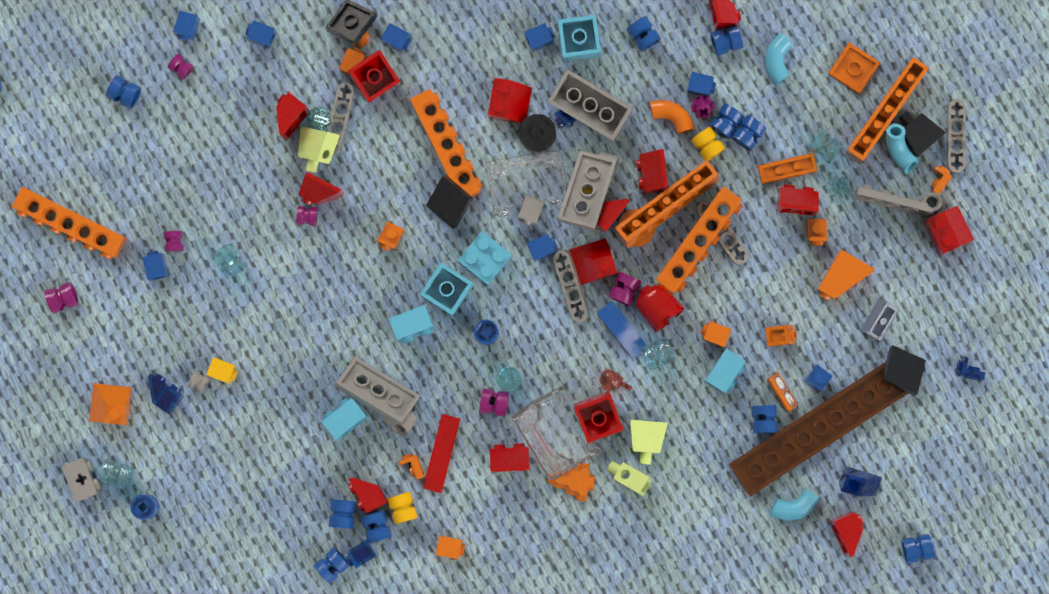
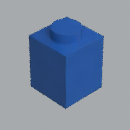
(186, 26)
(260, 34)
(539, 37)
(396, 38)
(701, 84)
(542, 247)
(155, 266)
(818, 378)

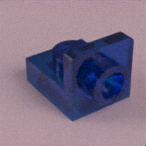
(564, 119)
(972, 373)
(360, 554)

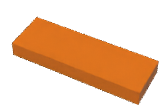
(787, 168)

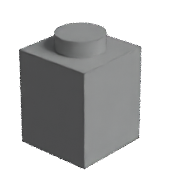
(530, 210)

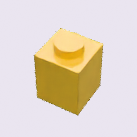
(222, 370)

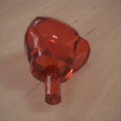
(611, 380)

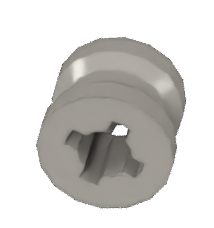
(198, 382)

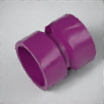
(624, 289)
(61, 297)
(501, 402)

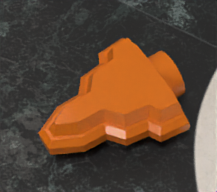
(576, 482)

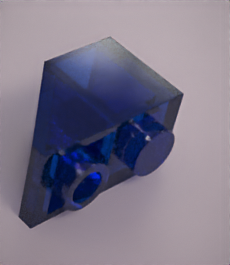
(163, 395)
(859, 482)

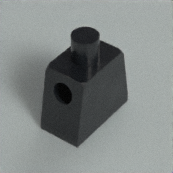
(920, 132)

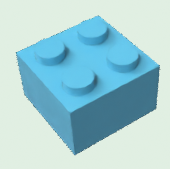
(579, 38)
(484, 258)
(447, 289)
(412, 324)
(344, 419)

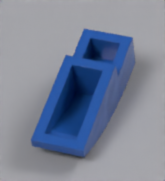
(621, 329)

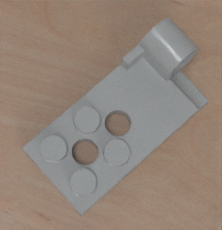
(592, 172)
(888, 200)
(393, 403)

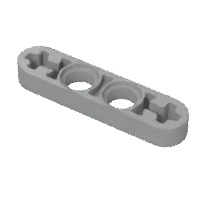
(342, 119)
(956, 136)
(728, 231)
(574, 285)

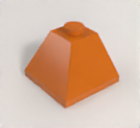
(110, 404)

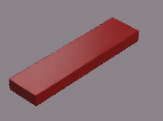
(441, 453)

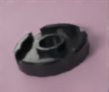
(537, 133)

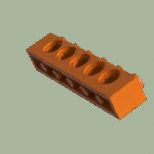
(421, 103)
(886, 110)
(724, 197)
(27, 198)
(666, 204)

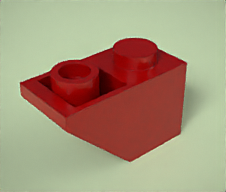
(369, 494)

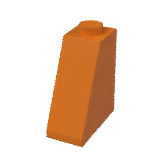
(842, 275)

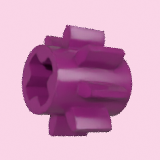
(703, 106)

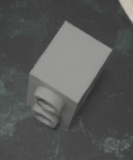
(73, 473)

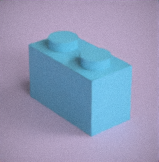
(725, 371)

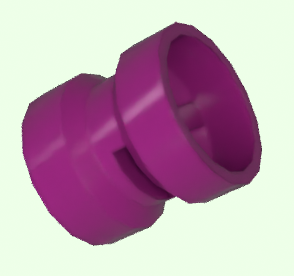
(180, 66)
(309, 216)
(173, 241)

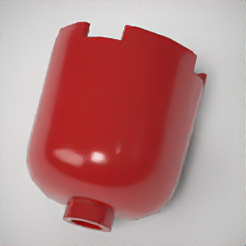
(658, 306)

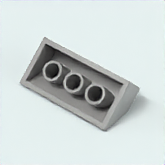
(590, 104)

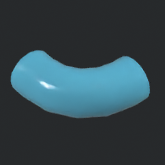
(775, 58)
(898, 149)
(795, 509)

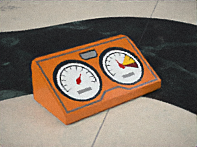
(782, 392)

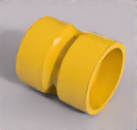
(708, 144)
(402, 507)

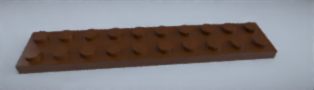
(814, 431)

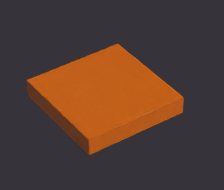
(854, 68)

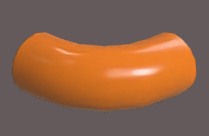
(674, 112)

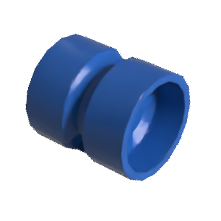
(638, 29)
(724, 40)
(123, 92)
(727, 120)
(748, 133)
(486, 332)
(764, 426)
(144, 506)
(342, 514)
(375, 534)
(918, 548)
(338, 563)

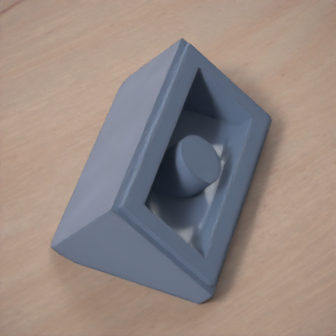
(879, 319)

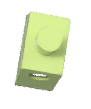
(316, 147)
(647, 438)
(637, 480)

